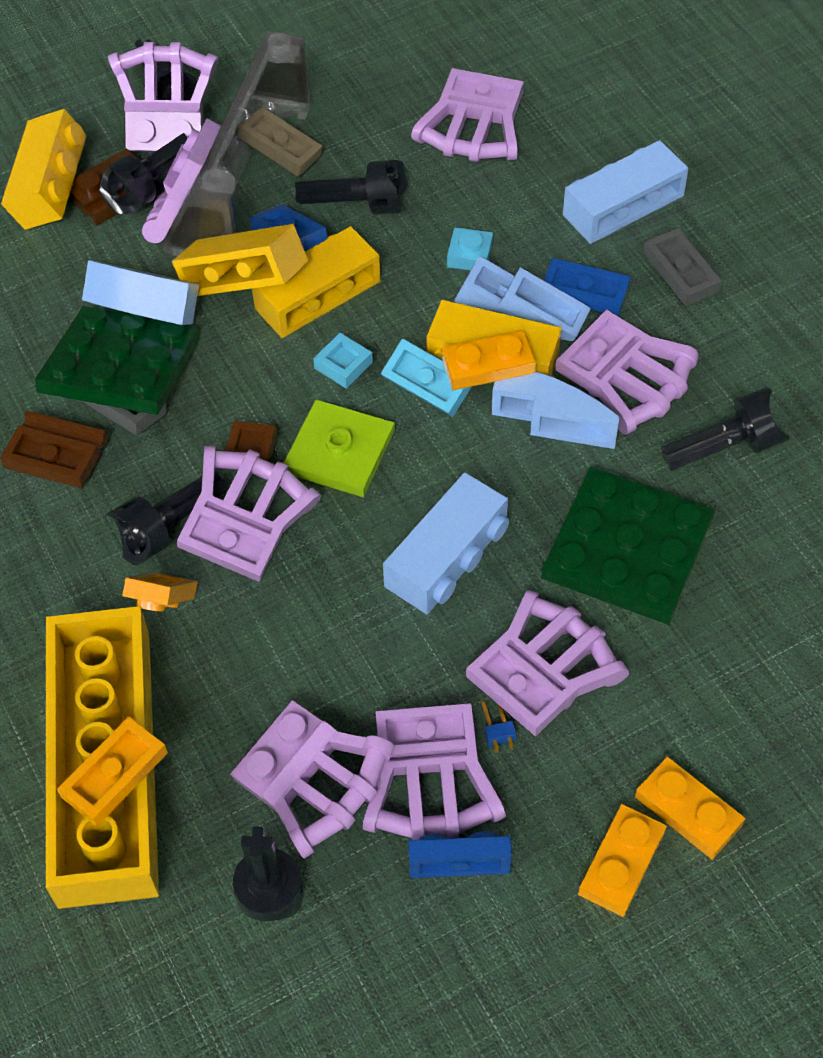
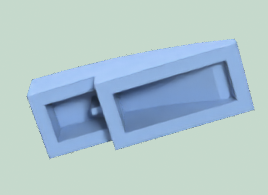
(140, 292)
(522, 297)
(555, 410)

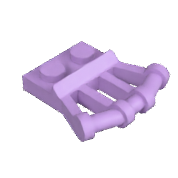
(479, 98)
(153, 121)
(179, 181)
(607, 352)
(234, 535)
(527, 683)
(430, 742)
(290, 756)

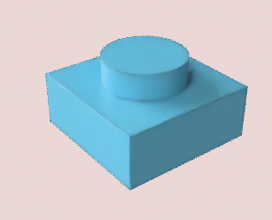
(467, 247)
(343, 360)

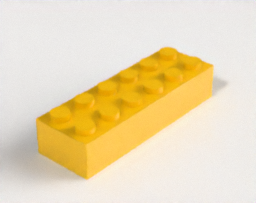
(93, 682)

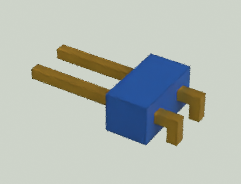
(498, 733)

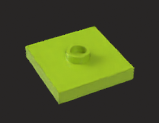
(339, 448)

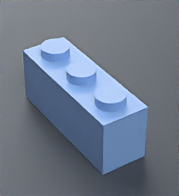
(624, 191)
(446, 544)

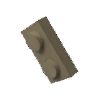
(280, 141)

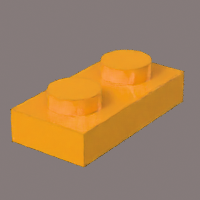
(488, 360)
(159, 590)
(112, 771)
(689, 808)
(622, 860)

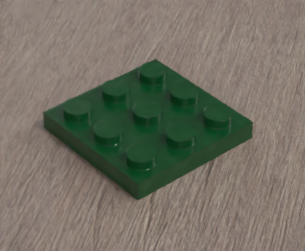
(118, 360)
(628, 545)

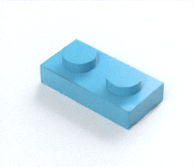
(423, 377)

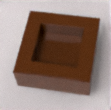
(252, 436)

